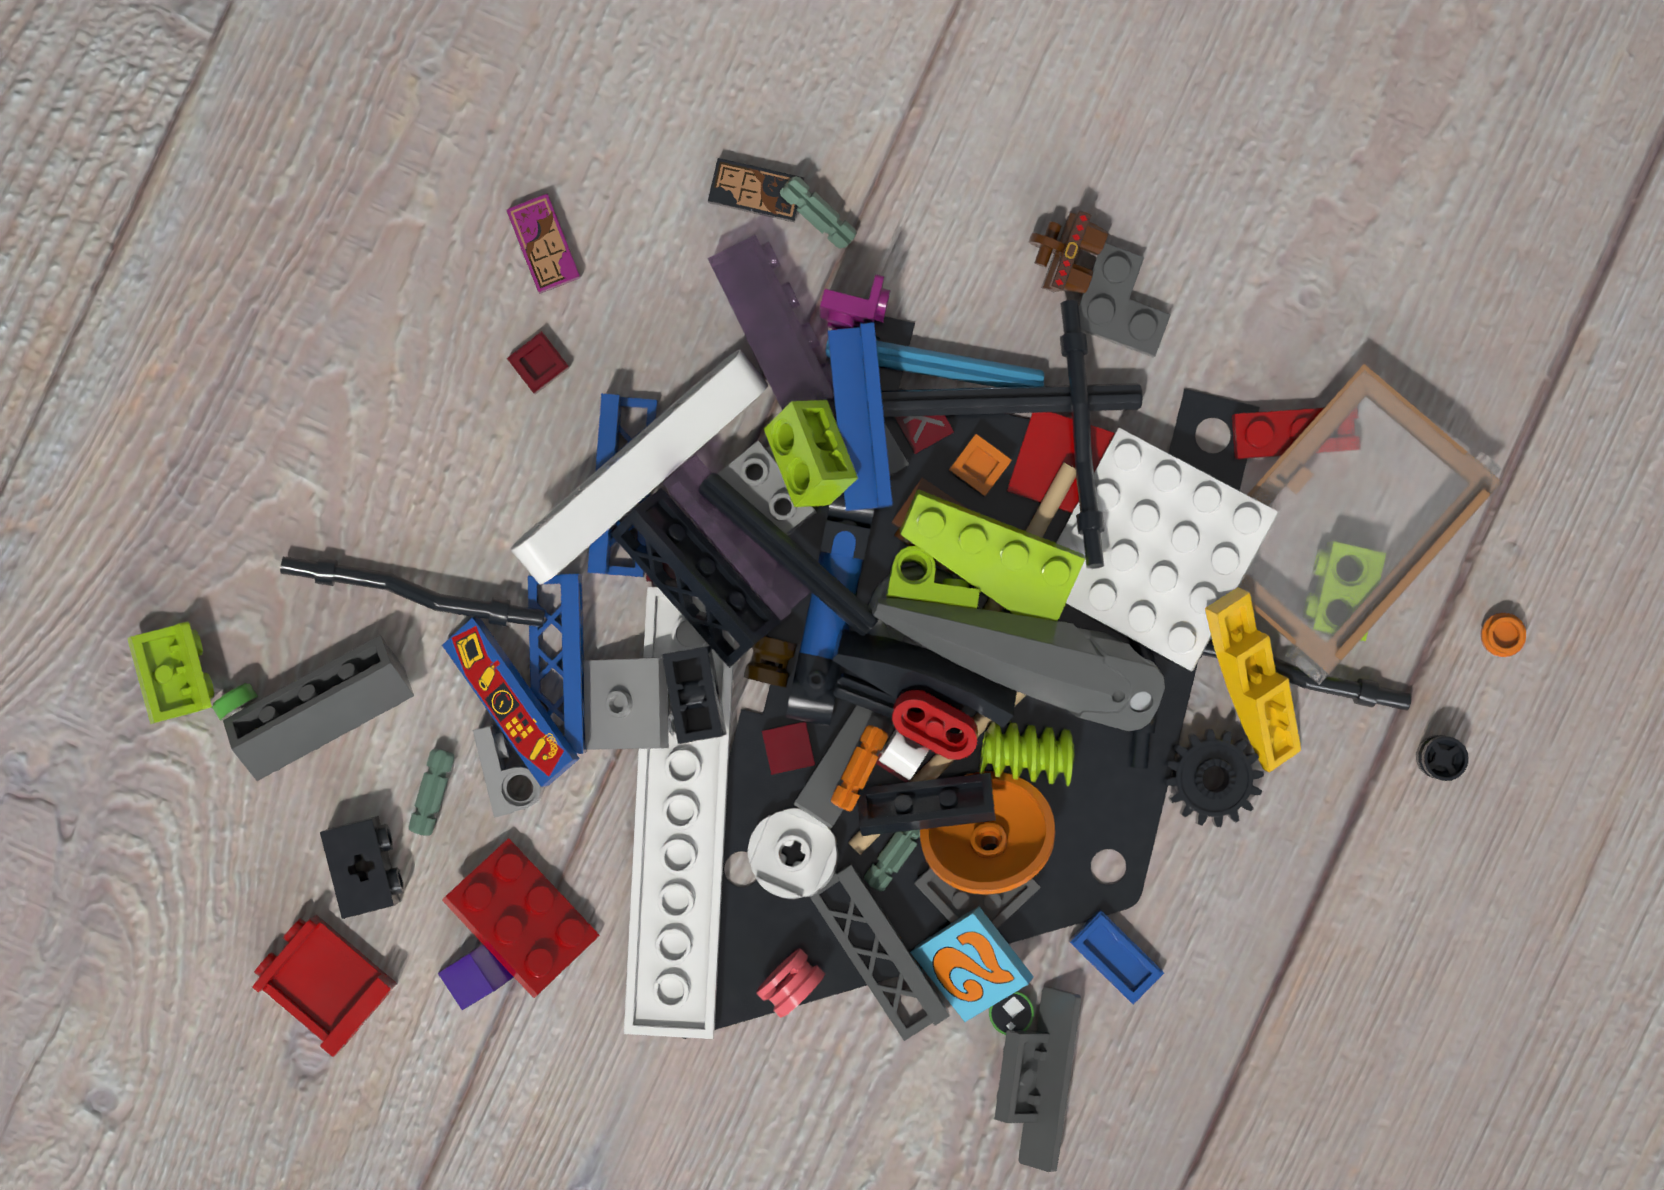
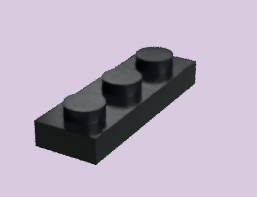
(926, 804)

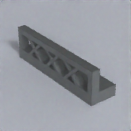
(893, 945)

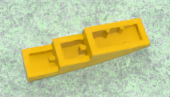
(1249, 672)

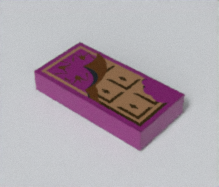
(543, 243)

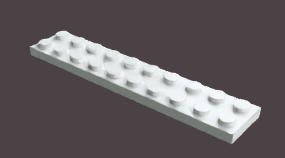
(677, 857)

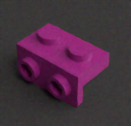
(848, 311)

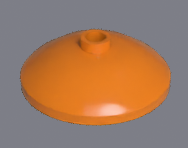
(1022, 835)

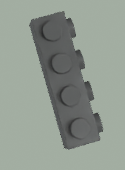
(322, 709)

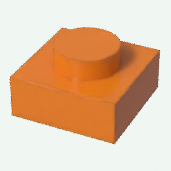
(980, 465)

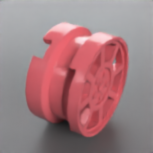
(795, 987)

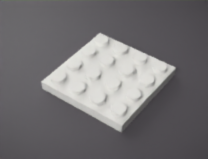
(1167, 547)

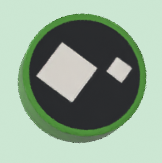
(234, 701)
(1012, 1013)

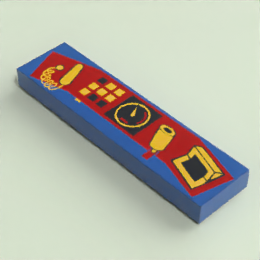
(510, 702)

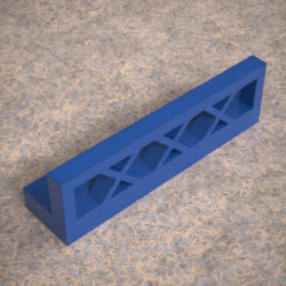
(860, 414)
(607, 447)
(572, 654)

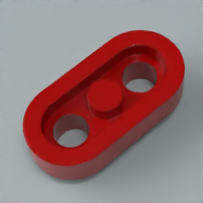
(932, 725)

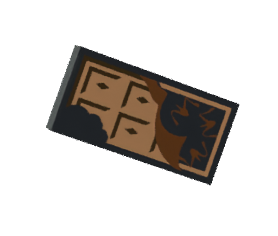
(751, 190)

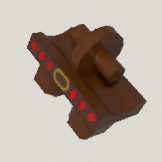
(1076, 235)

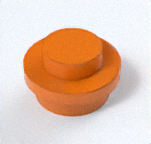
(1503, 634)

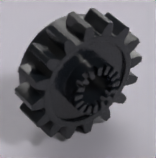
(1189, 773)

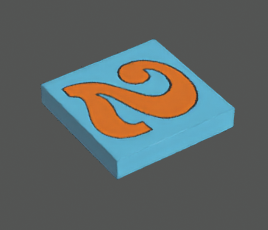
(972, 964)

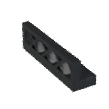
(698, 573)

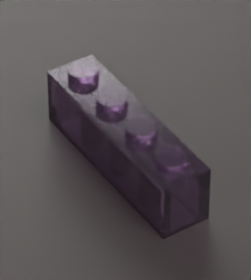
(770, 323)

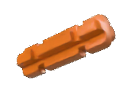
(859, 768)

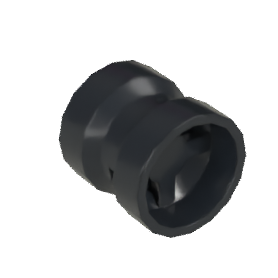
(1449, 758)

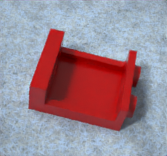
(323, 982)

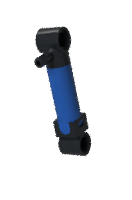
(816, 673)

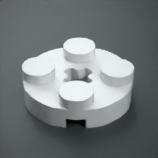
(769, 864)

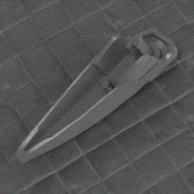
(1042, 658)

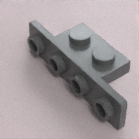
(1038, 1078)

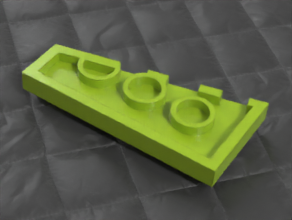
(1002, 561)

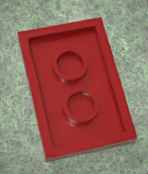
(520, 917)

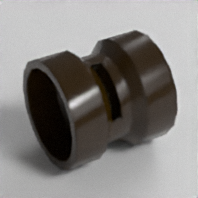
(775, 651)

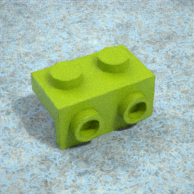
(171, 672)

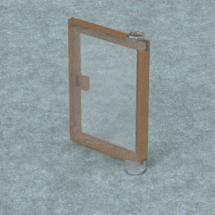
(1359, 518)

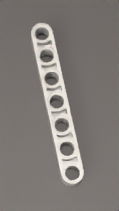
(639, 467)

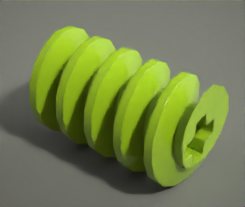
(1027, 752)

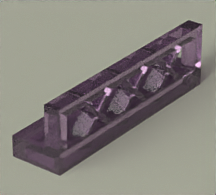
(756, 567)

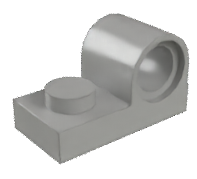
(492, 751)

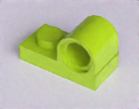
(951, 592)

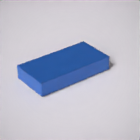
(1116, 956)

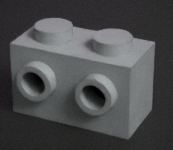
(761, 483)

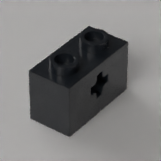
(694, 694)
(353, 889)

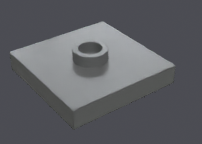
(625, 704)

